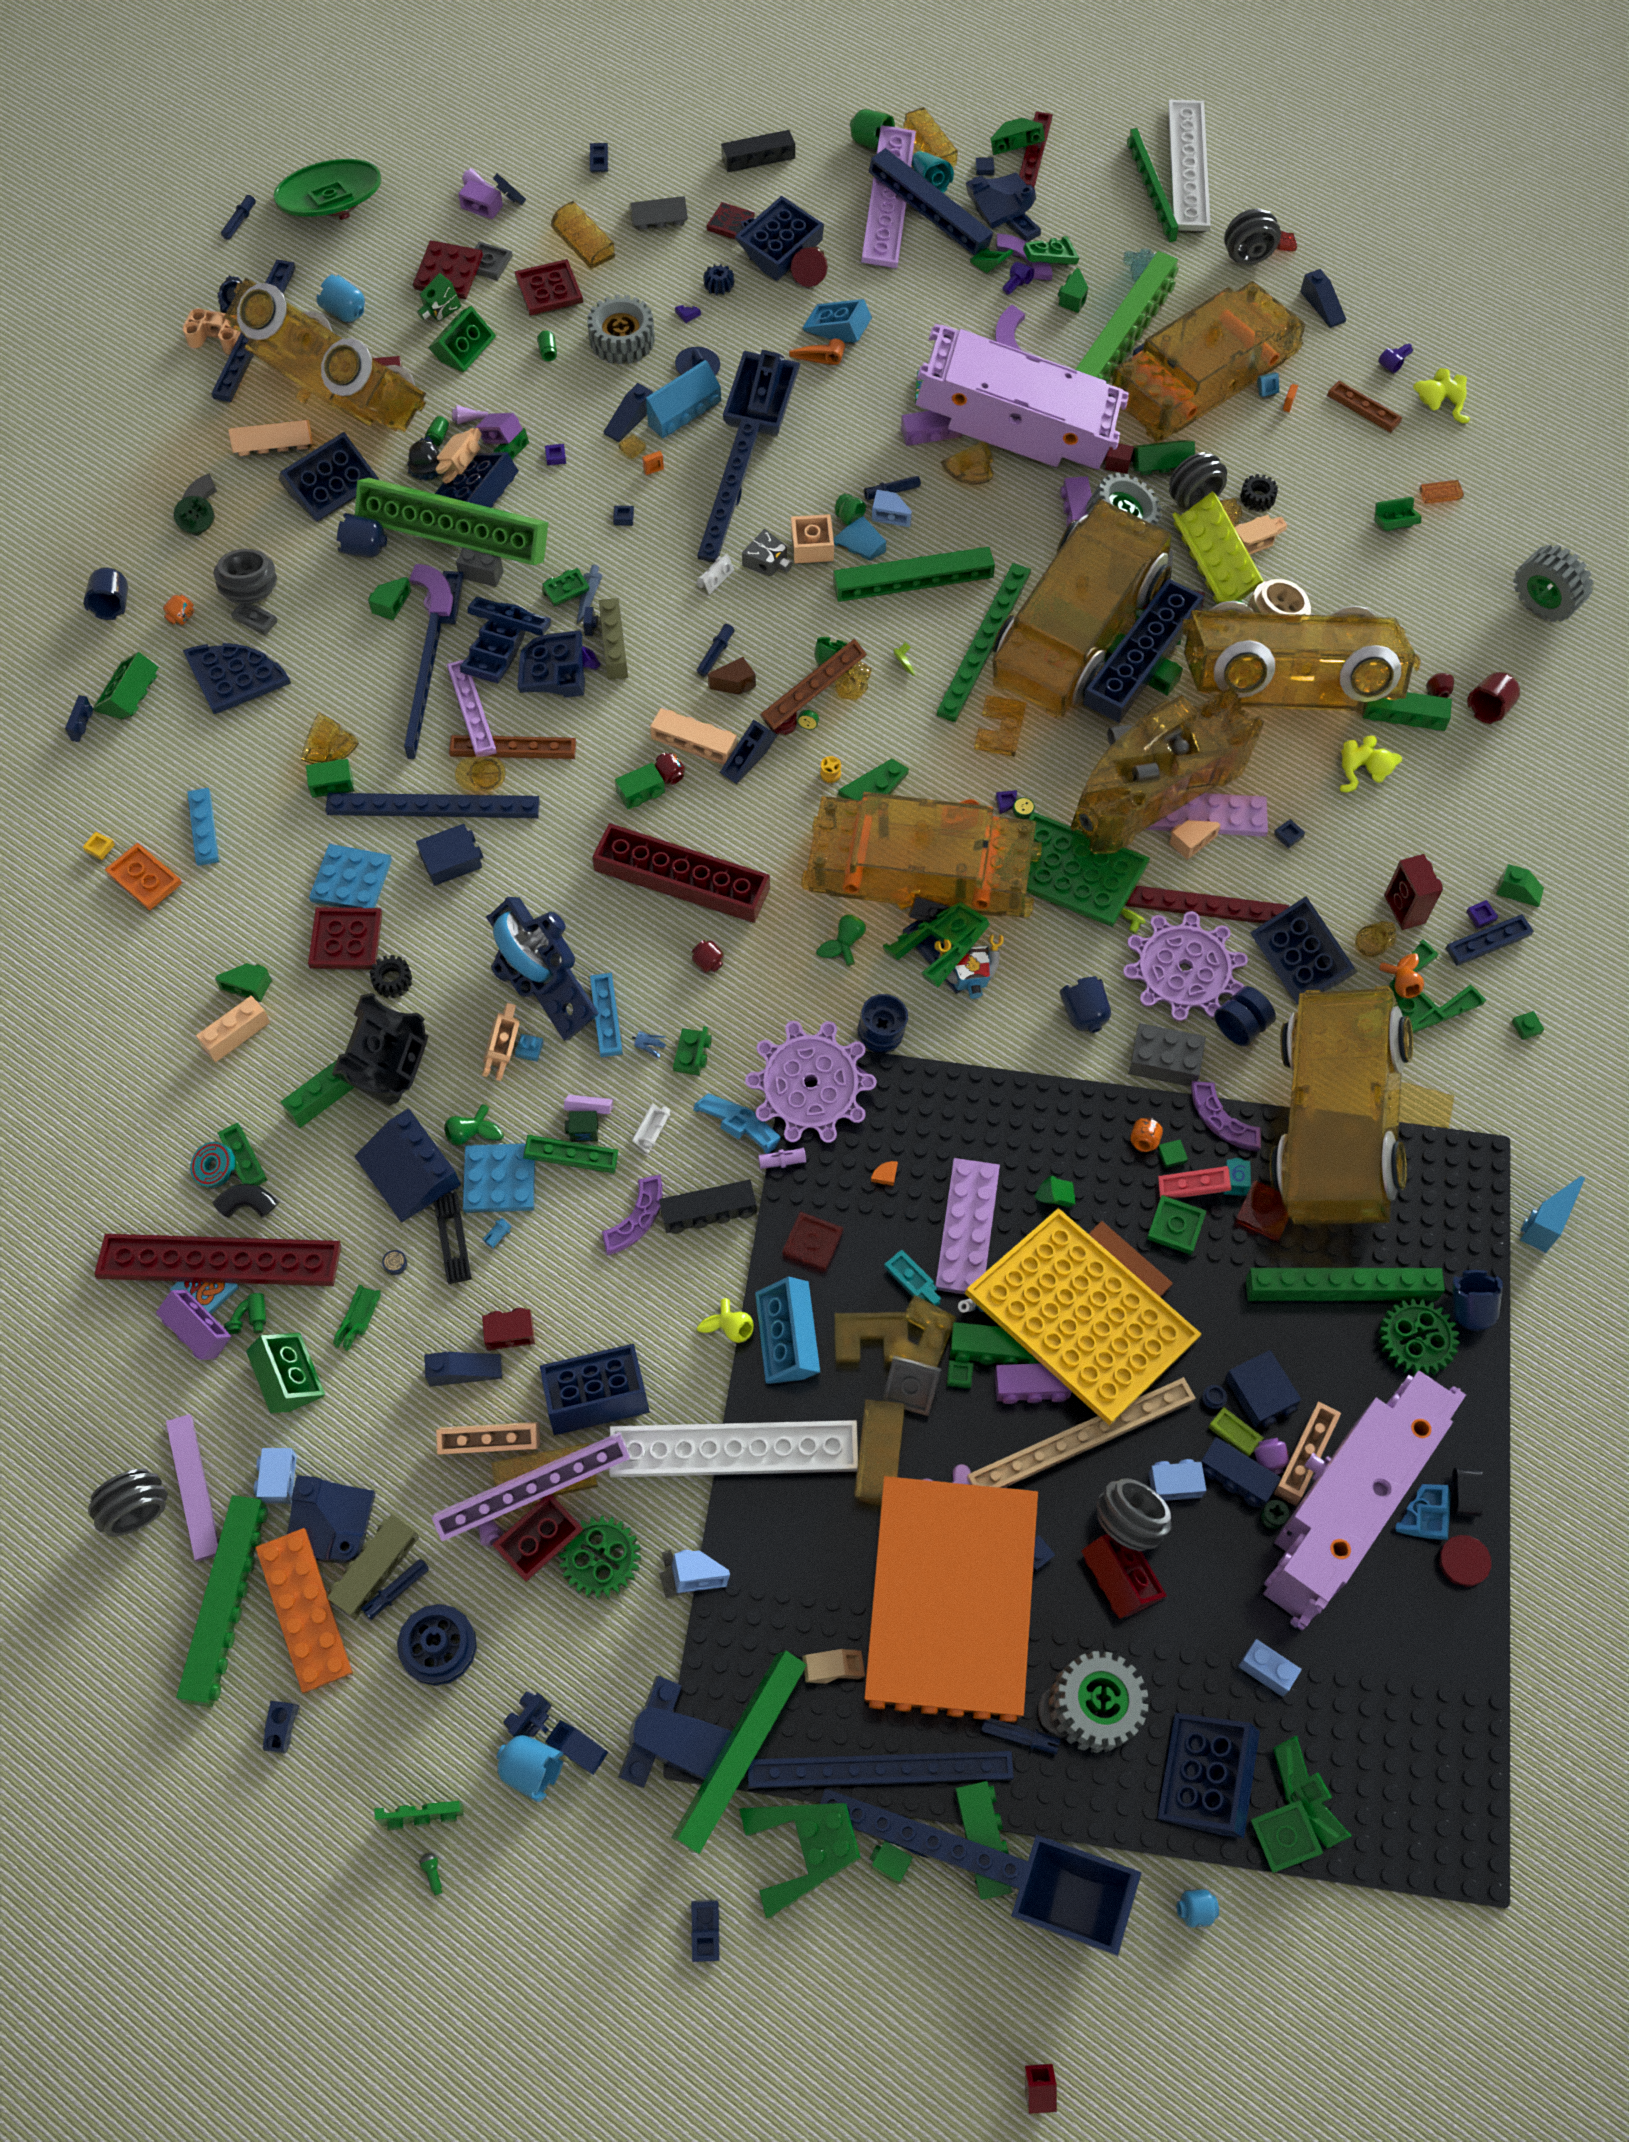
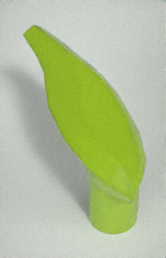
(900, 654)
(1134, 918)

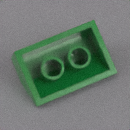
(462, 340)
(1161, 456)
(127, 687)
(284, 1371)

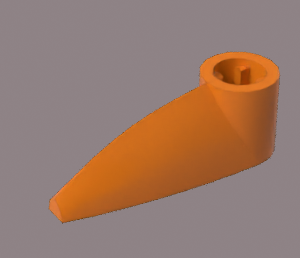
(824, 354)

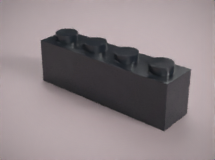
(758, 151)
(708, 1206)

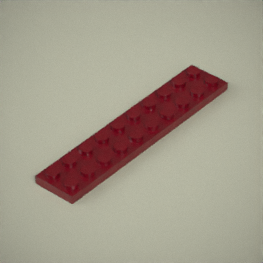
(218, 1259)

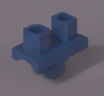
(532, 1717)

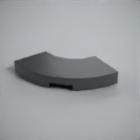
(201, 487)

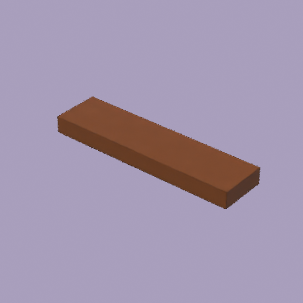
(1364, 406)
(1131, 1259)

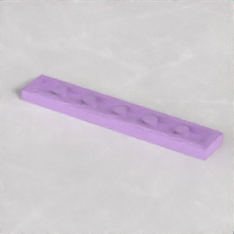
(472, 711)
(193, 1487)

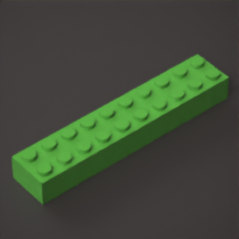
(1131, 318)
(452, 521)

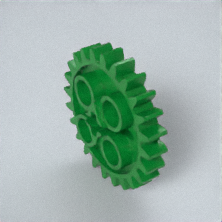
(1409, 1318)
(586, 1576)

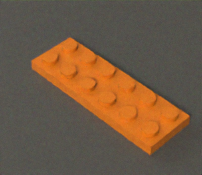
(304, 1610)

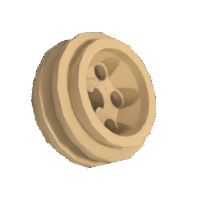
(1279, 597)

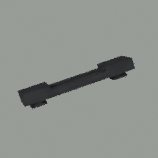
(457, 1268)

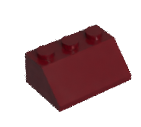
(537, 1537)
(1123, 1576)

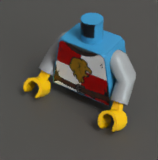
(975, 967)

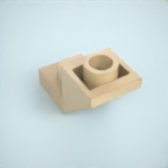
(833, 1664)

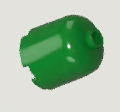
(866, 127)

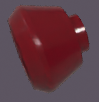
(1440, 685)

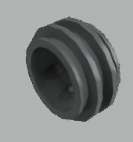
(1252, 236)
(1196, 479)
(245, 576)
(127, 1502)
(1133, 1514)

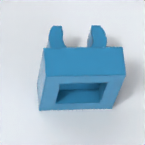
(1268, 384)
(529, 1047)

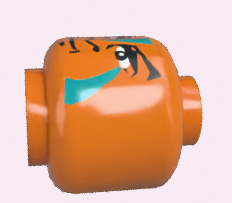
(178, 609)

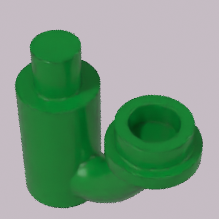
(257, 1314)

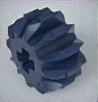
(718, 279)

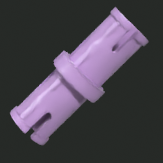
(782, 1158)

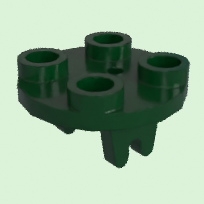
(188, 522)

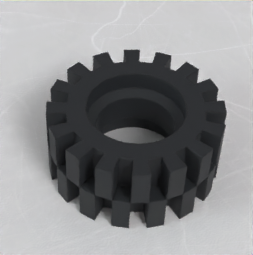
(1261, 484)
(395, 986)

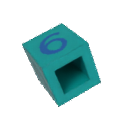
(1239, 1176)

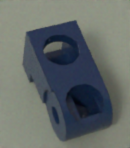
(279, 1726)

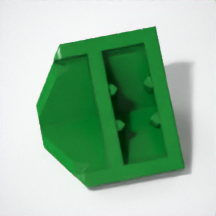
(988, 260)

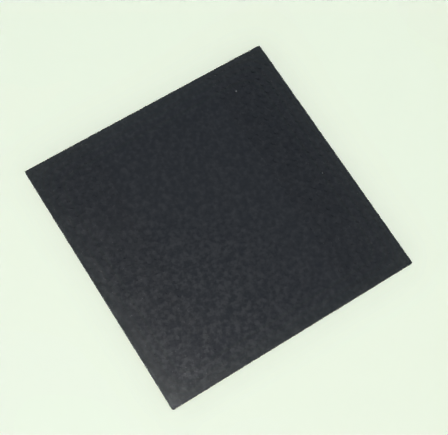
(1400, 1668)

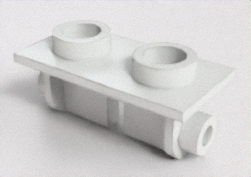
(716, 575)
(651, 1127)

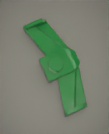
(1310, 1791)

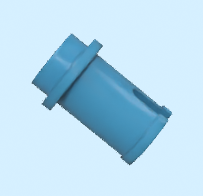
(497, 1232)

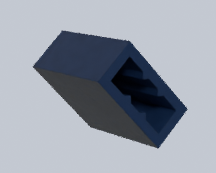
(450, 854)
(1263, 1389)

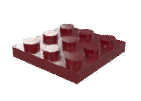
(454, 262)
(548, 287)
(345, 938)

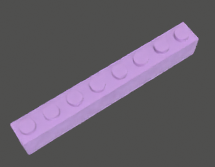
(530, 1486)

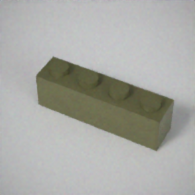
(613, 638)
(372, 1567)

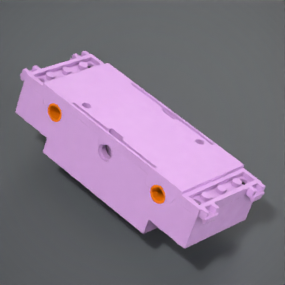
(1019, 399)
(1357, 1494)

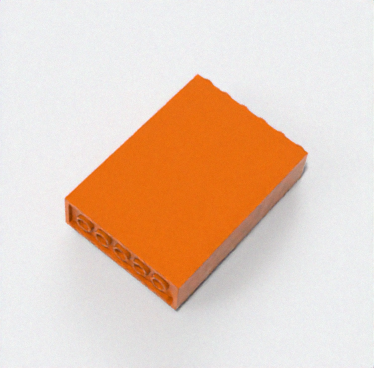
(952, 1599)

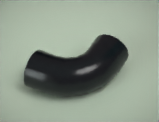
(245, 1196)

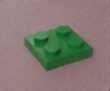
(1176, 1225)
(1286, 1836)

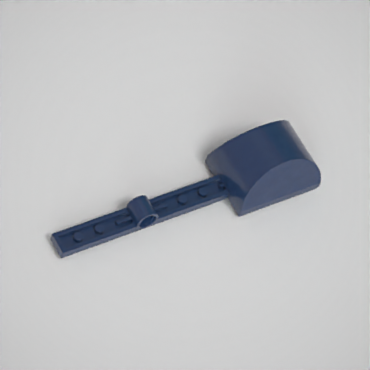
(749, 425)
(1057, 1886)

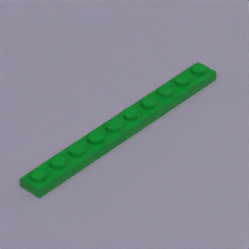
(983, 643)

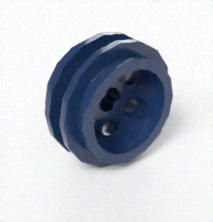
(463, 1652)

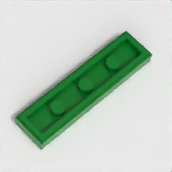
(570, 1154)

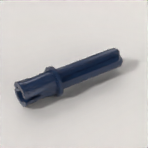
(241, 212)
(895, 486)
(719, 643)
(395, 1589)
(1020, 1735)

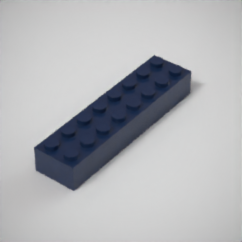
(1142, 651)

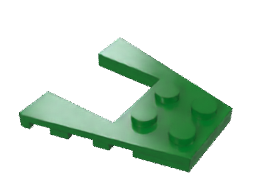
(958, 925)
(1423, 1010)
(825, 1841)

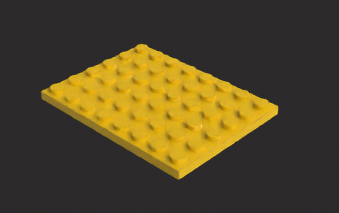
(1083, 1315)

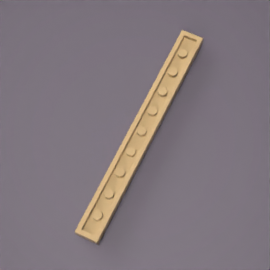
(1082, 1437)

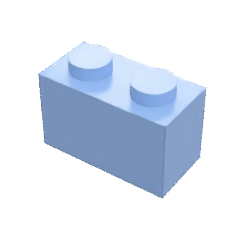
(276, 1475)
(1178, 1480)
(1269, 1667)

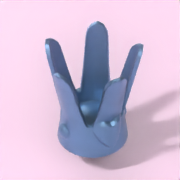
(644, 1039)

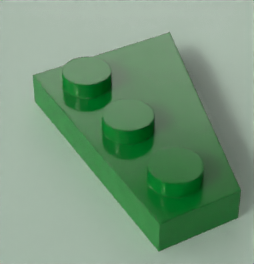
(1051, 252)
(879, 780)
(409, 1814)

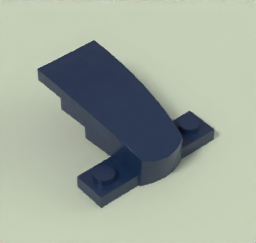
(499, 637)
(670, 1738)

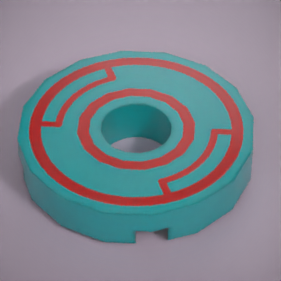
(201, 1161)

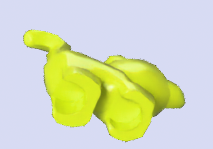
(1434, 391)
(1378, 762)

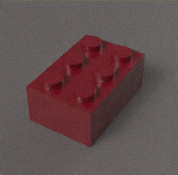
(1413, 891)

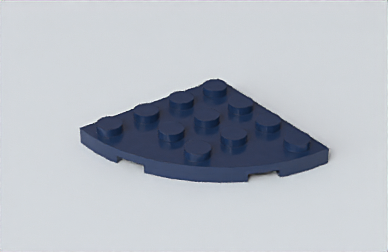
(233, 674)

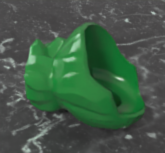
(849, 508)

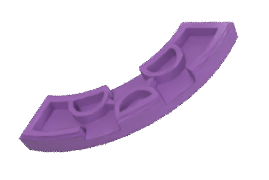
(1004, 242)
(1007, 325)
(437, 585)
(1220, 1122)
(640, 1220)

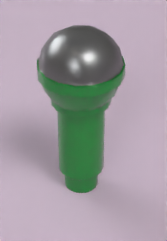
(429, 1864)

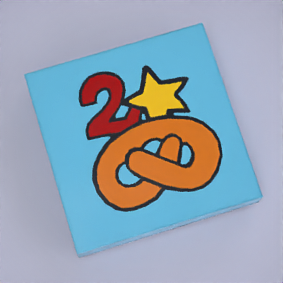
(208, 1294)

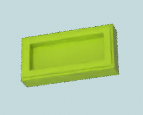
(1235, 1432)

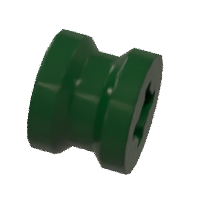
(1271, 1519)

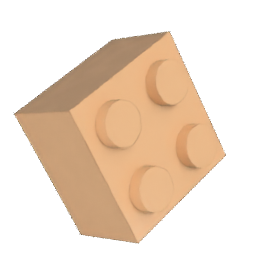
(812, 538)

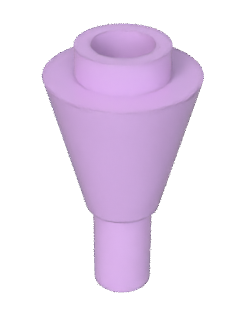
(473, 176)
(464, 414)
(489, 1533)

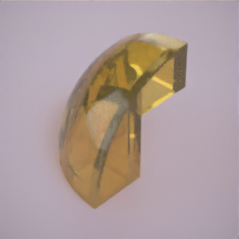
(971, 465)
(327, 741)

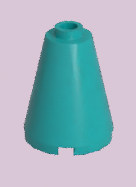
(933, 169)

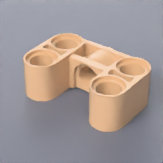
(206, 323)

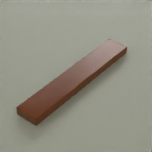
(813, 684)
(518, 747)

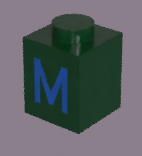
(582, 1126)

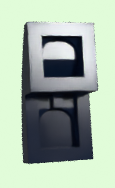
(598, 157)
(705, 1930)

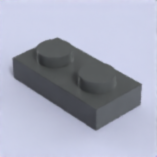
(254, 618)

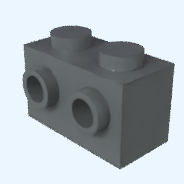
(480, 567)

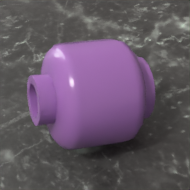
(1272, 1455)

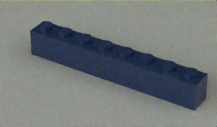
(930, 202)

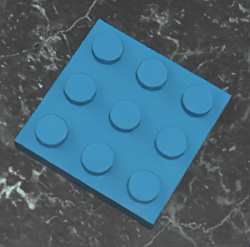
(350, 877)
(498, 1179)

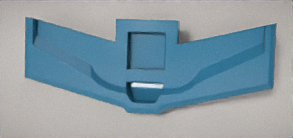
(738, 1121)

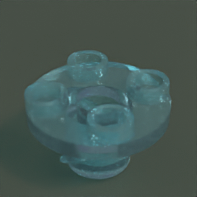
(1138, 261)

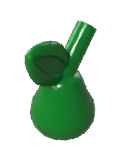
(849, 931)
(461, 1129)

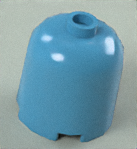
(341, 299)
(529, 1766)

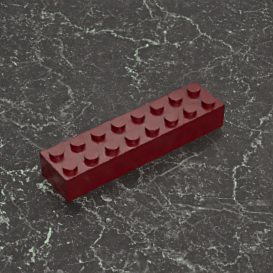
(681, 872)

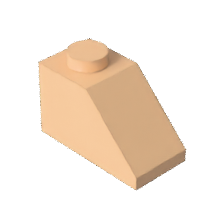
(1193, 836)

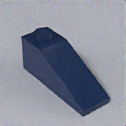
(1322, 297)
(766, 381)
(629, 413)
(748, 751)
(461, 1367)

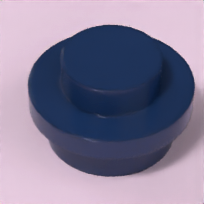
(1214, 1397)

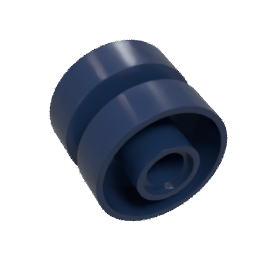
(1245, 1016)

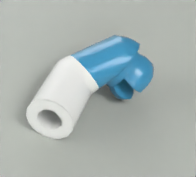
(968, 1305)

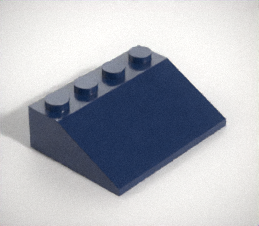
(778, 235)
(326, 477)
(482, 479)
(1303, 950)
(407, 1166)
(594, 1389)
(1209, 1774)

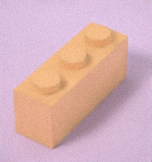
(233, 1028)

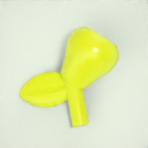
(736, 1325)

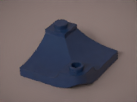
(1000, 198)
(553, 665)
(331, 1516)

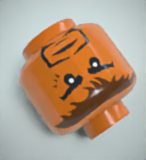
(1146, 1134)

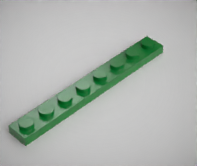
(1153, 185)

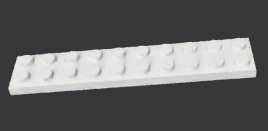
(1189, 165)
(738, 1448)

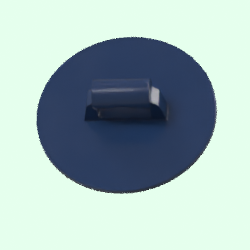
(693, 356)

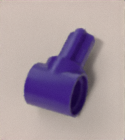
(1019, 275)
(1394, 358)

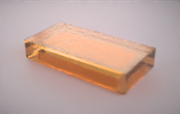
(1441, 491)

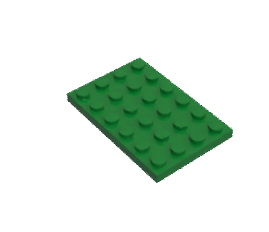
(1077, 877)

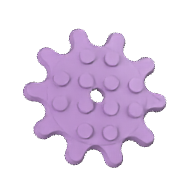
(1187, 944)
(813, 1057)

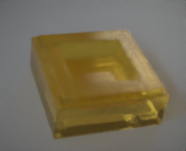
(632, 446)

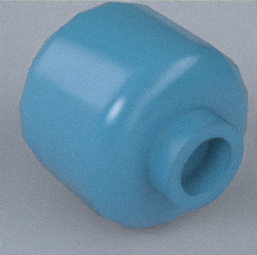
(1198, 1908)

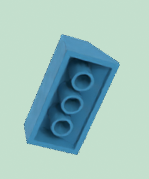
(683, 399)
(787, 1331)

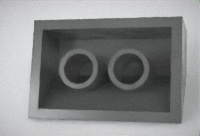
(658, 212)

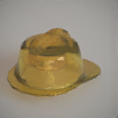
(480, 773)

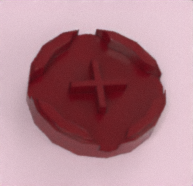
(809, 267)
(1465, 1560)

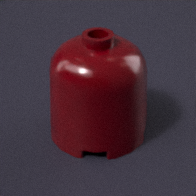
(1494, 697)

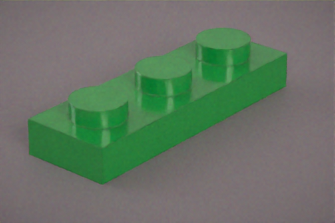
(246, 1162)

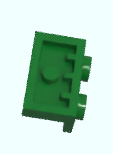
(565, 587)
(691, 1051)

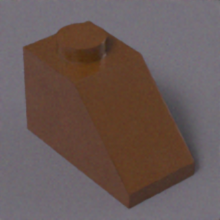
(733, 677)

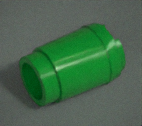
(547, 345)
(437, 430)

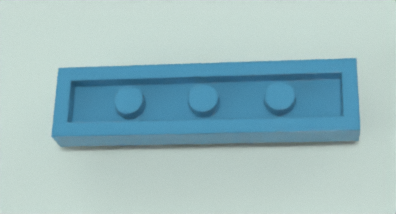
(203, 826)
(607, 1019)

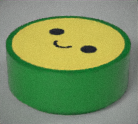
(808, 719)
(1023, 808)

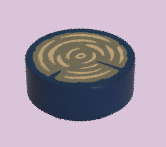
(394, 1262)

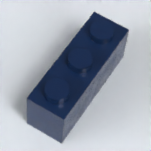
(1239, 1473)

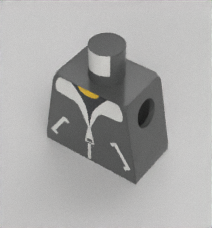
(766, 555)

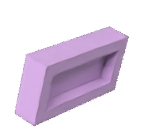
(585, 1103)

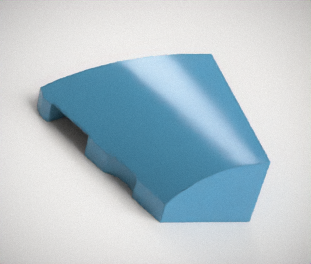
(861, 539)
(1428, 1513)

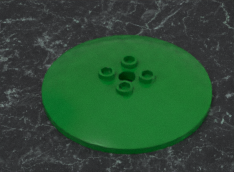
(327, 187)

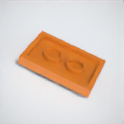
(143, 876)

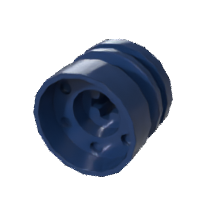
(882, 1023)

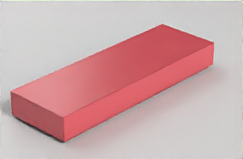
(1195, 1183)

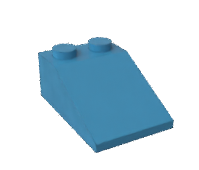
(839, 320)
(1548, 1221)

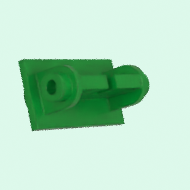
(515, 446)

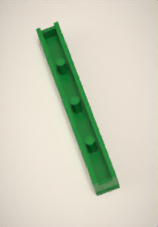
(738, 1752)

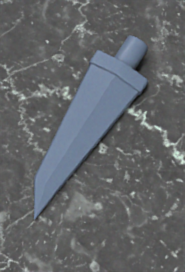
(593, 580)

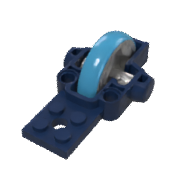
(537, 954)

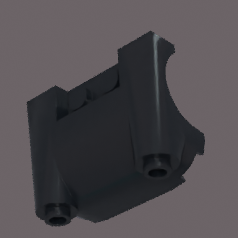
(382, 1051)

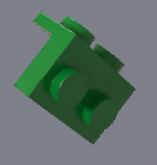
(1396, 514)

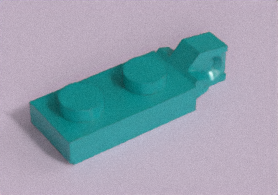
(912, 1277)

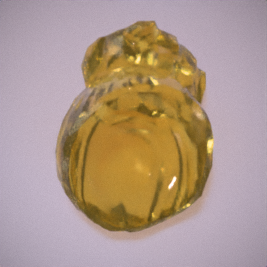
(854, 682)
(1376, 938)

